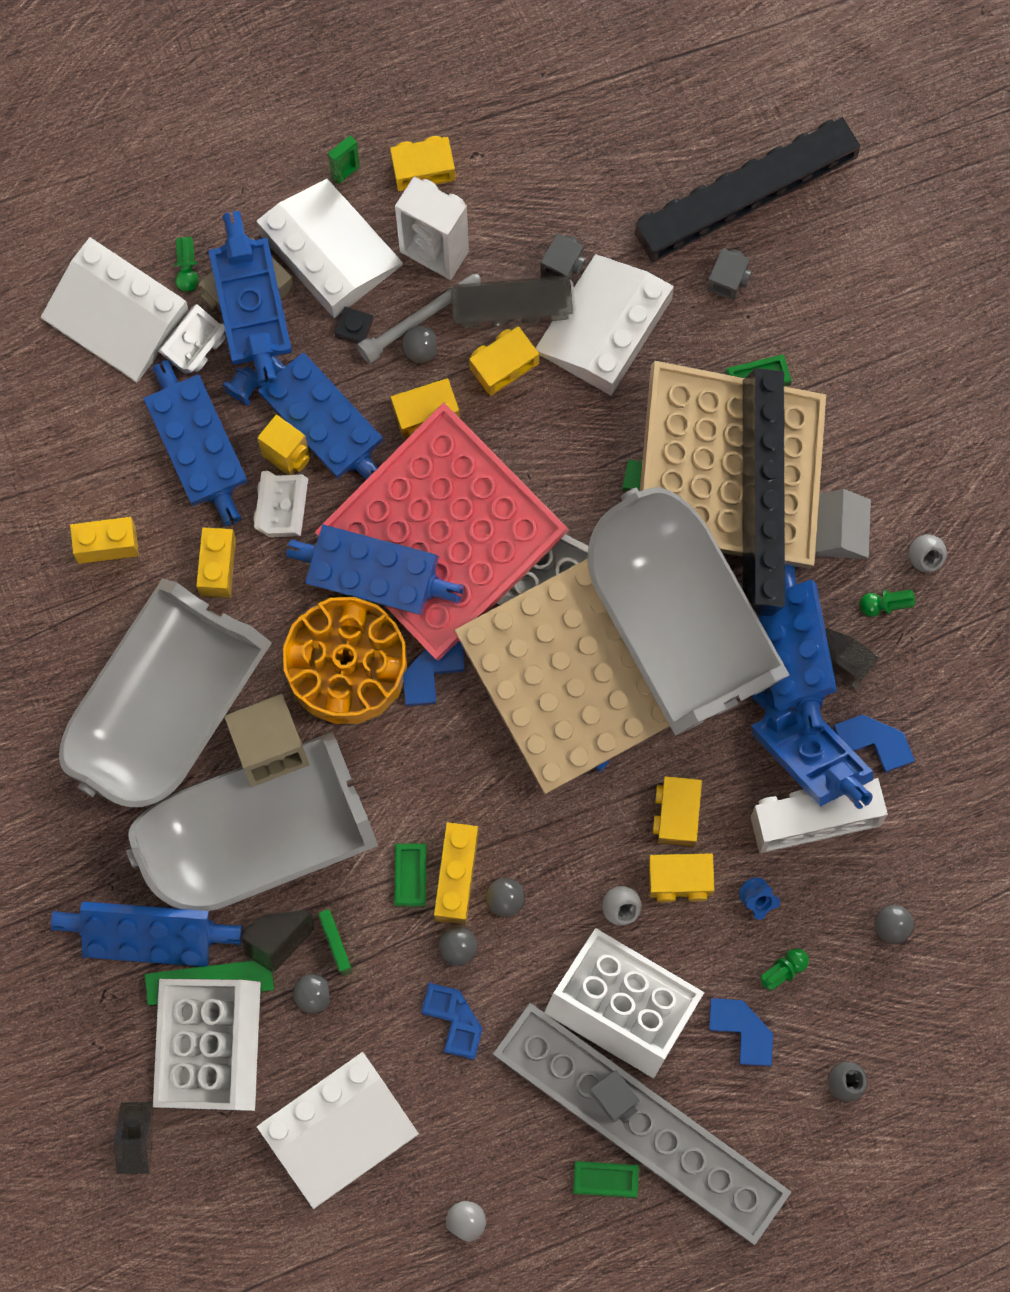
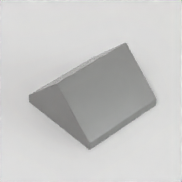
(843, 525)

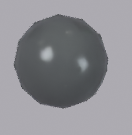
(419, 344)
(505, 897)
(894, 924)
(458, 946)
(311, 993)
(847, 1081)

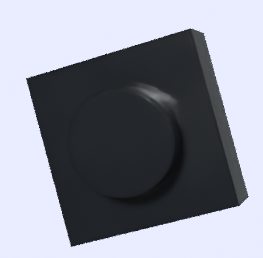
(353, 325)

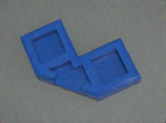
(419, 677)
(888, 742)
(451, 1006)
(755, 1037)

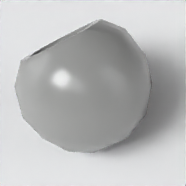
(927, 553)
(621, 905)
(466, 1220)

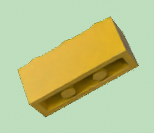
(456, 873)

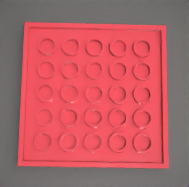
(457, 502)

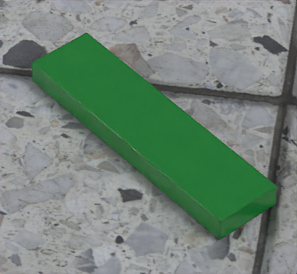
(233, 971)

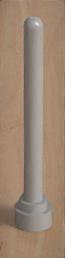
(373, 347)

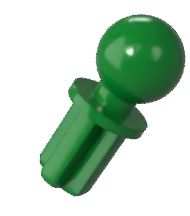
(186, 278)
(872, 604)
(784, 969)

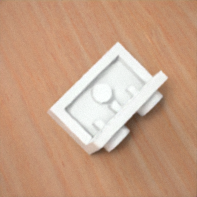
(193, 340)
(280, 504)

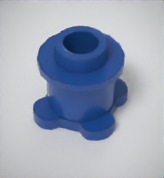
(242, 384)
(758, 896)

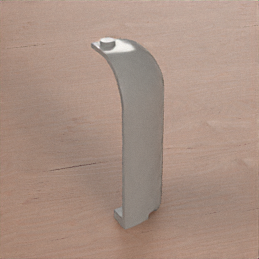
(679, 608)
(159, 698)
(239, 840)

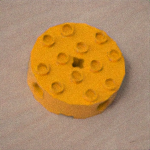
(323, 639)

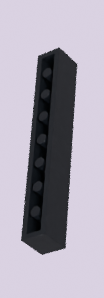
(746, 189)
(764, 491)

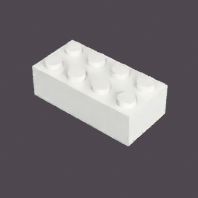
(432, 227)
(801, 820)

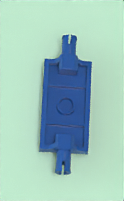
(249, 299)
(324, 415)
(196, 441)
(373, 570)
(803, 647)
(816, 762)
(145, 933)

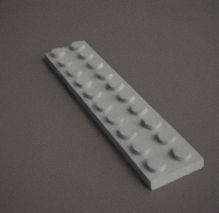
(655, 1136)

